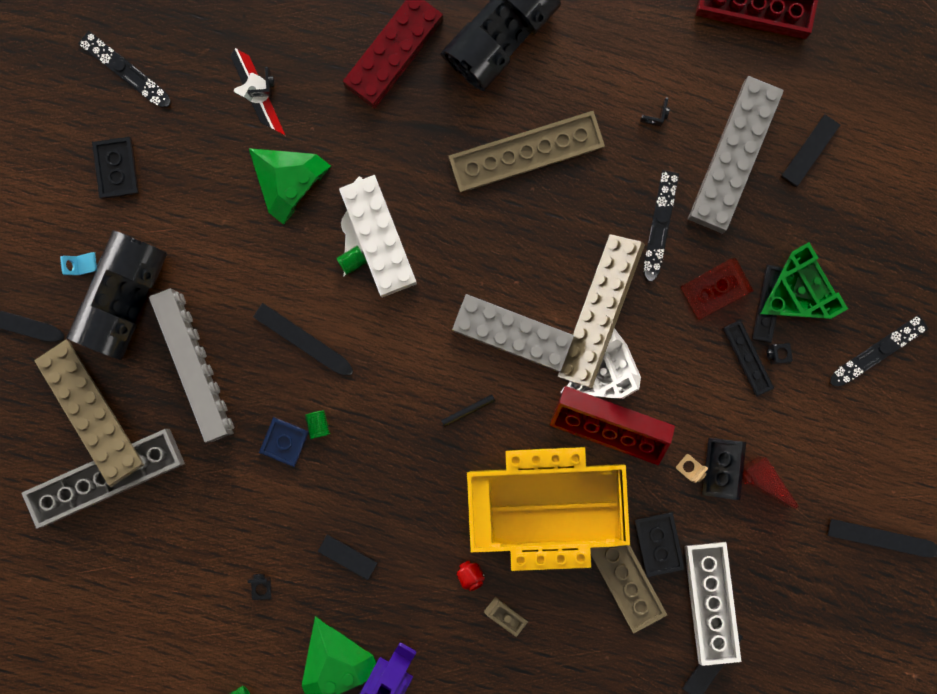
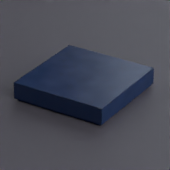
(284, 442)

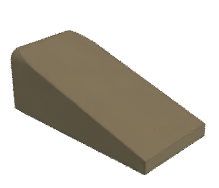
(505, 616)

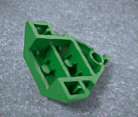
(286, 178)
(803, 289)
(334, 662)

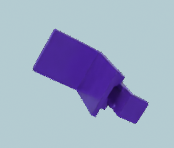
(392, 675)

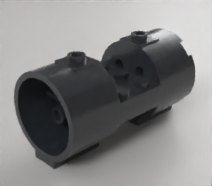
(493, 35)
(116, 295)

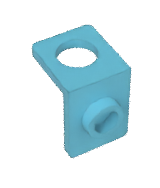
(81, 264)

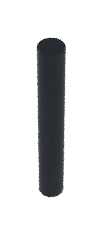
(468, 410)

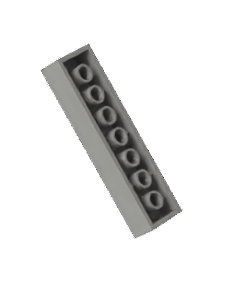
(735, 154)
(191, 365)
(87, 486)

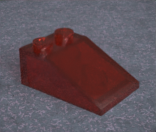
(717, 288)
(764, 478)

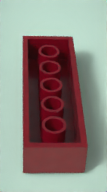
(778, 16)
(393, 51)
(612, 425)

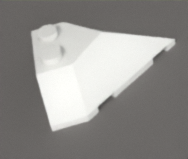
(617, 374)

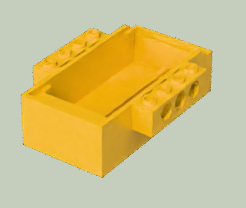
(548, 508)

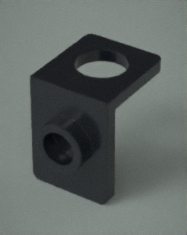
(264, 92)
(656, 121)
(772, 353)
(260, 579)

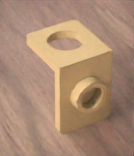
(698, 472)

